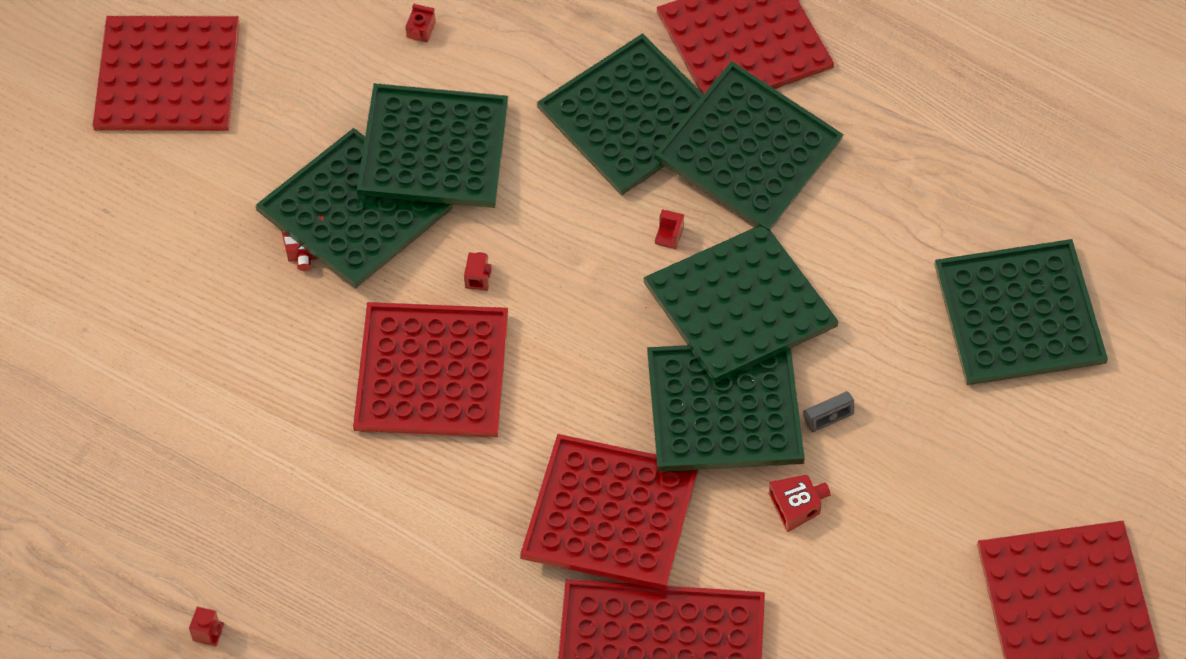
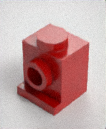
(420, 23)
(477, 271)
(206, 626)

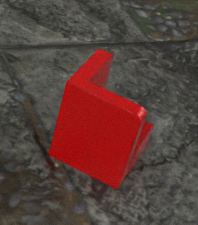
(670, 229)

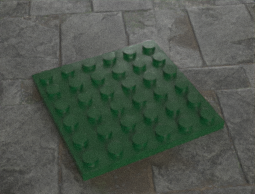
(623, 111)
(433, 145)
(748, 146)
(356, 230)
(740, 302)
(1020, 312)
(726, 423)

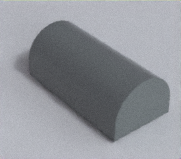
(829, 411)

